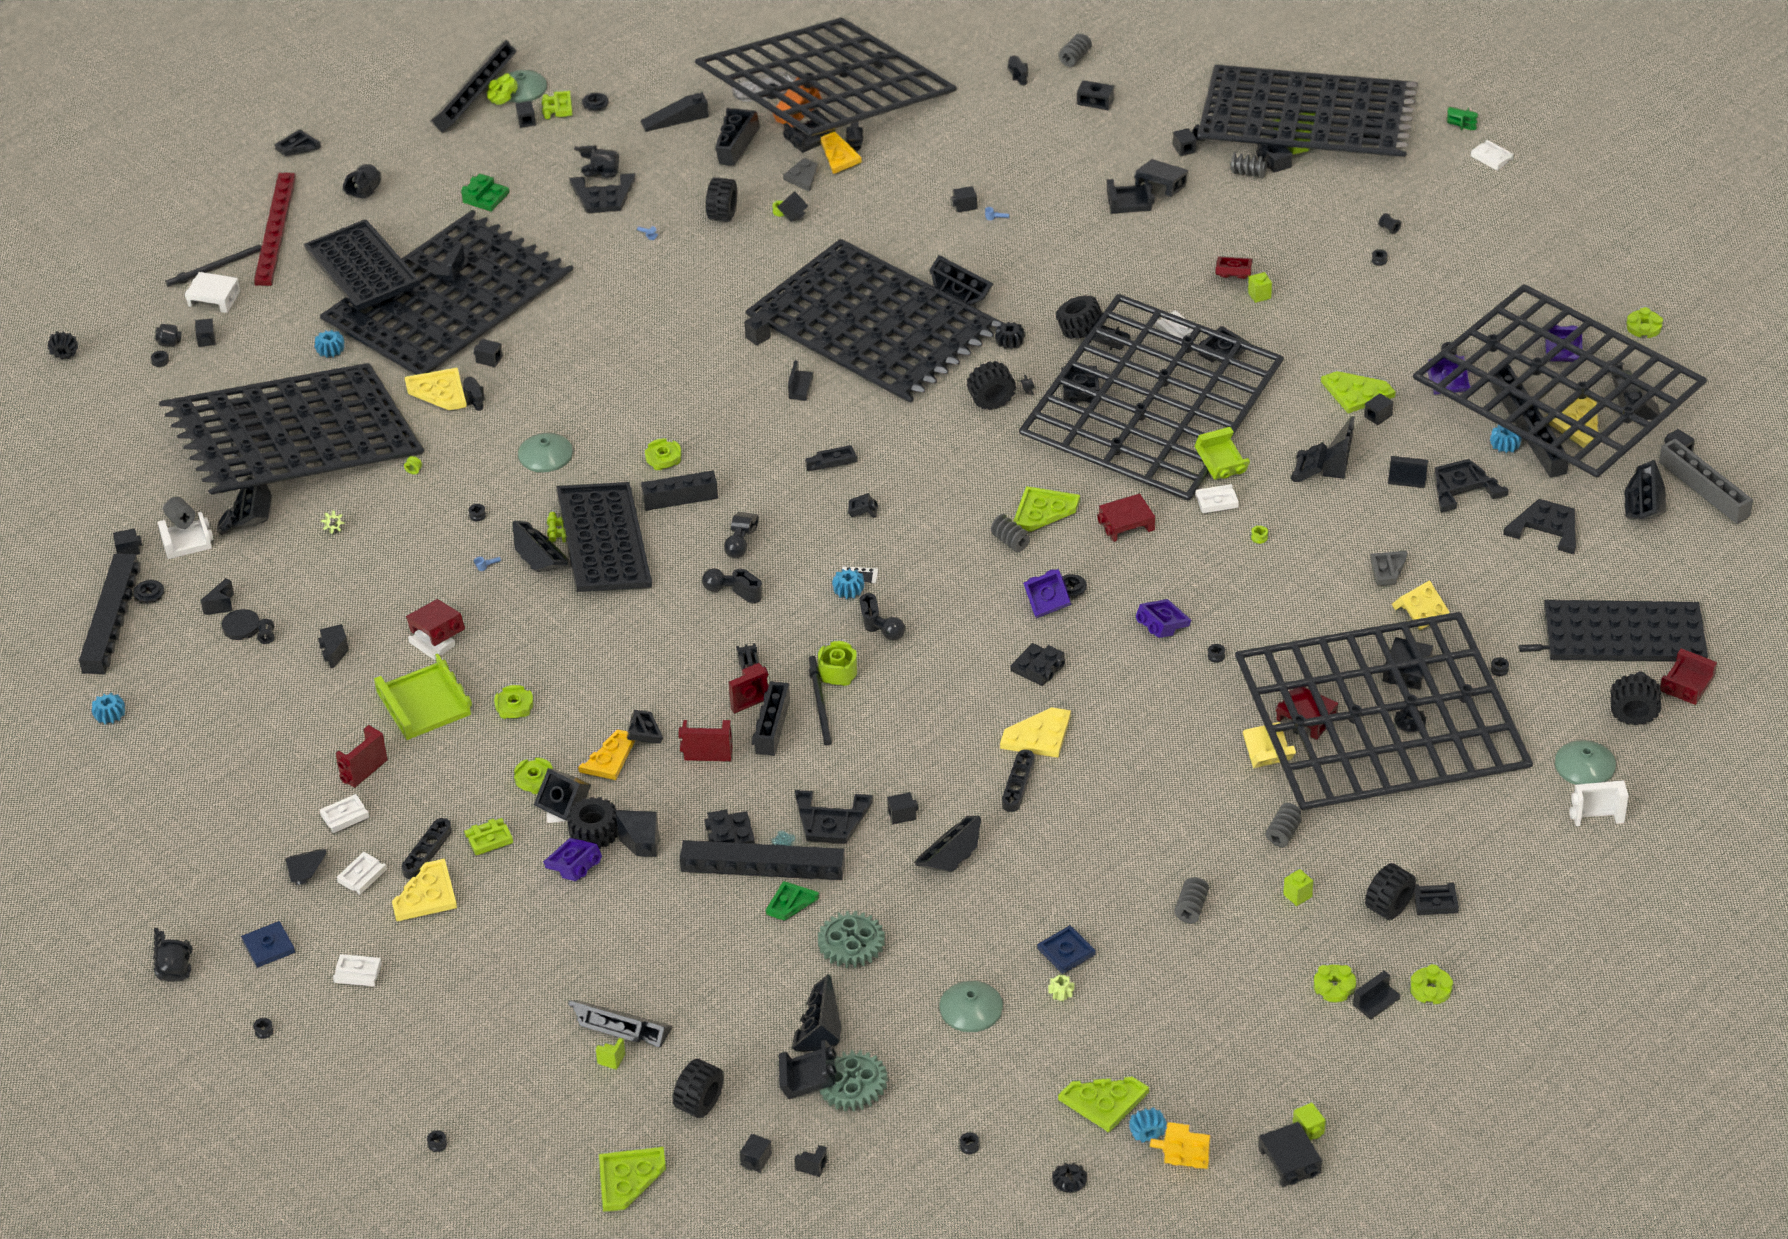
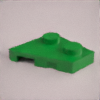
(790, 900)

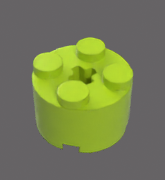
(837, 663)

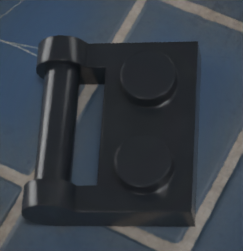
(1313, 459)
(1436, 899)

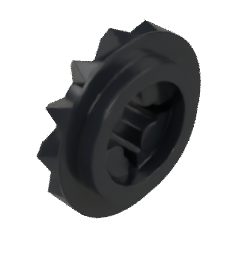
(589, 99)
(227, 520)
(1077, 582)
(155, 587)
(1407, 724)
(1063, 1183)

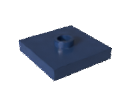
(268, 944)
(1066, 949)

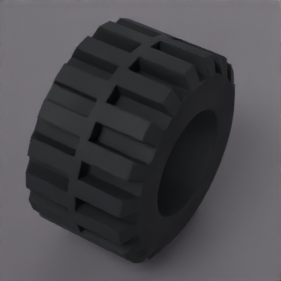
(721, 199)
(1078, 316)
(991, 385)
(1635, 699)
(593, 821)
(1390, 891)
(698, 1088)

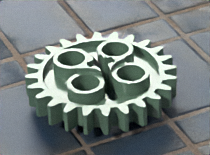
(851, 939)
(857, 1081)

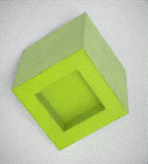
(611, 1055)

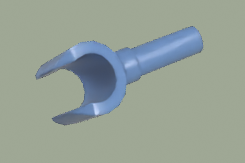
(990, 214)
(650, 233)
(482, 564)

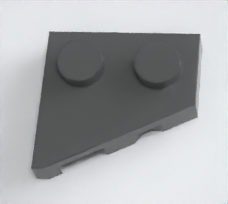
(802, 174)
(1388, 566)

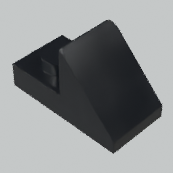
(218, 599)

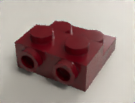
(1234, 267)
(748, 688)

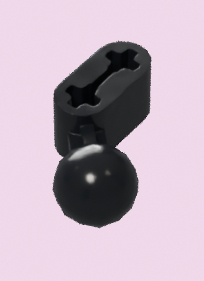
(742, 524)
(742, 583)
(891, 628)

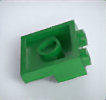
(483, 192)

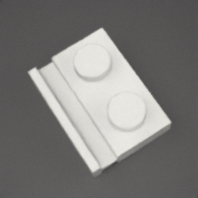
(1492, 155)
(1172, 327)
(1217, 498)
(423, 643)
(344, 813)
(361, 873)
(357, 970)

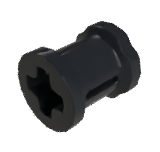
(1389, 223)
(261, 625)

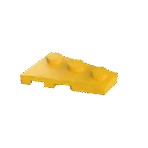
(839, 153)
(610, 758)

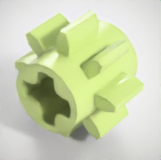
(337, 522)
(1061, 987)

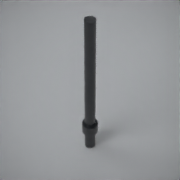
(183, 277)
(815, 675)

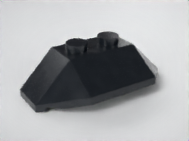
(959, 281)
(1645, 493)
(252, 505)
(537, 548)
(952, 846)

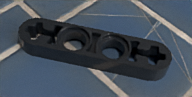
(1021, 781)
(424, 847)

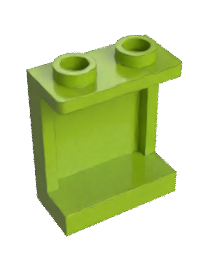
(1220, 454)

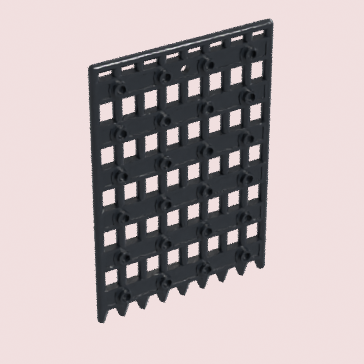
(1292, 108)
(444, 306)
(865, 310)
(306, 421)

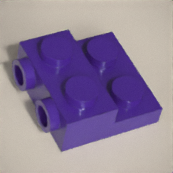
(1562, 332)
(1443, 369)
(1047, 593)
(1162, 617)
(574, 858)

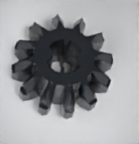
(1009, 335)
(62, 345)

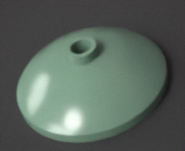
(530, 85)
(545, 452)
(1585, 762)
(971, 1006)

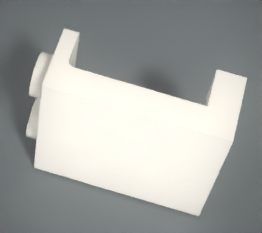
(213, 289)
(186, 541)
(1599, 800)

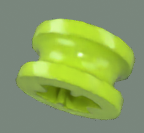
(776, 211)
(413, 465)
(1259, 539)

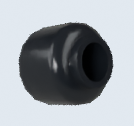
(167, 335)

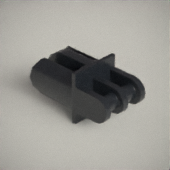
(1018, 70)
(854, 136)
(1112, 344)
(473, 393)
(747, 655)

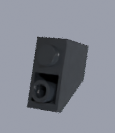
(334, 643)

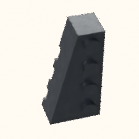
(736, 134)

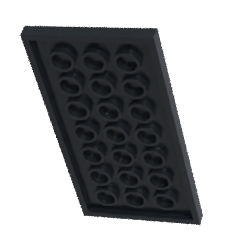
(362, 264)
(603, 537)
(1623, 630)

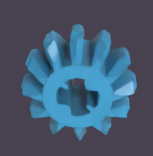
(329, 343)
(1504, 440)
(848, 583)
(108, 708)
(1147, 1124)

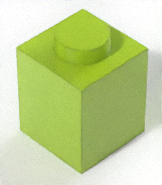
(1259, 287)
(1298, 887)
(1310, 1120)

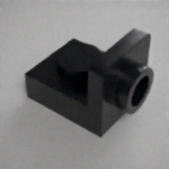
(861, 505)

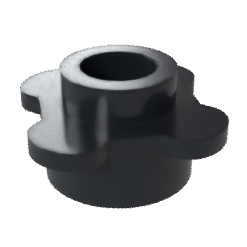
(1027, 384)

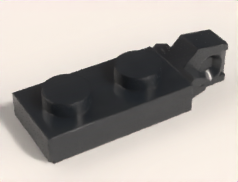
(831, 458)

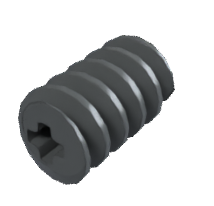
(1075, 49)
(1248, 166)
(179, 512)
(1010, 533)
(1284, 825)
(1191, 900)

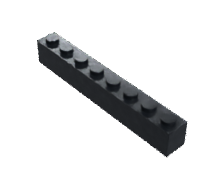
(473, 86)
(1552, 464)
(109, 614)
(762, 860)

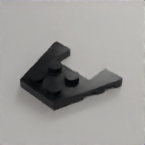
(603, 198)
(1463, 477)
(1548, 518)
(830, 824)

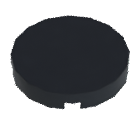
(240, 624)

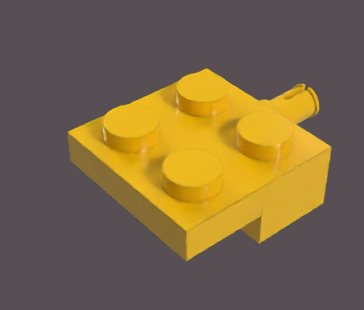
(1183, 1146)

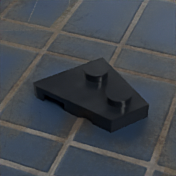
(297, 143)
(644, 728)

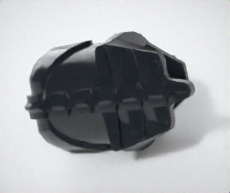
(602, 161)
(367, 179)
(171, 958)

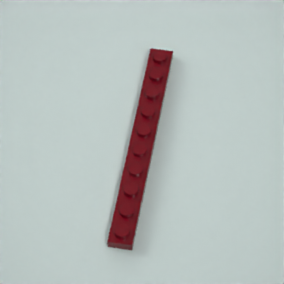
(274, 229)

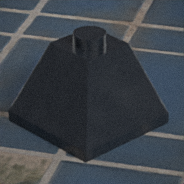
(560, 792)
(639, 831)
(304, 865)

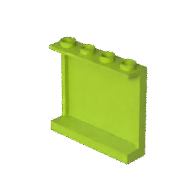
(424, 699)

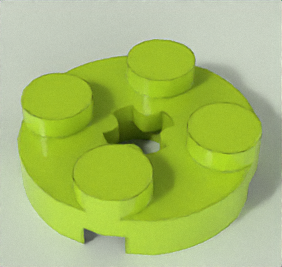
(501, 89)
(1650, 321)
(671, 454)
(520, 708)
(525, 768)
(1341, 974)
(1431, 975)

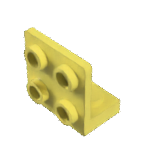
(1422, 603)
(1261, 748)

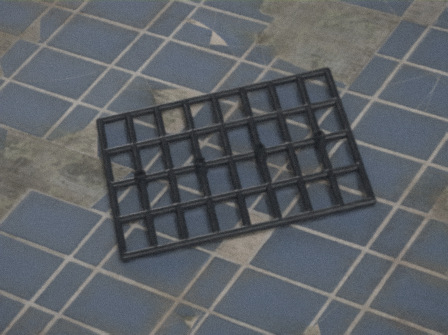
(810, 80)
(1581, 389)
(1141, 408)
(1356, 712)

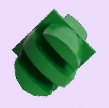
(1463, 118)

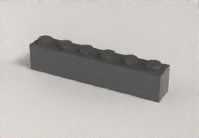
(1706, 481)

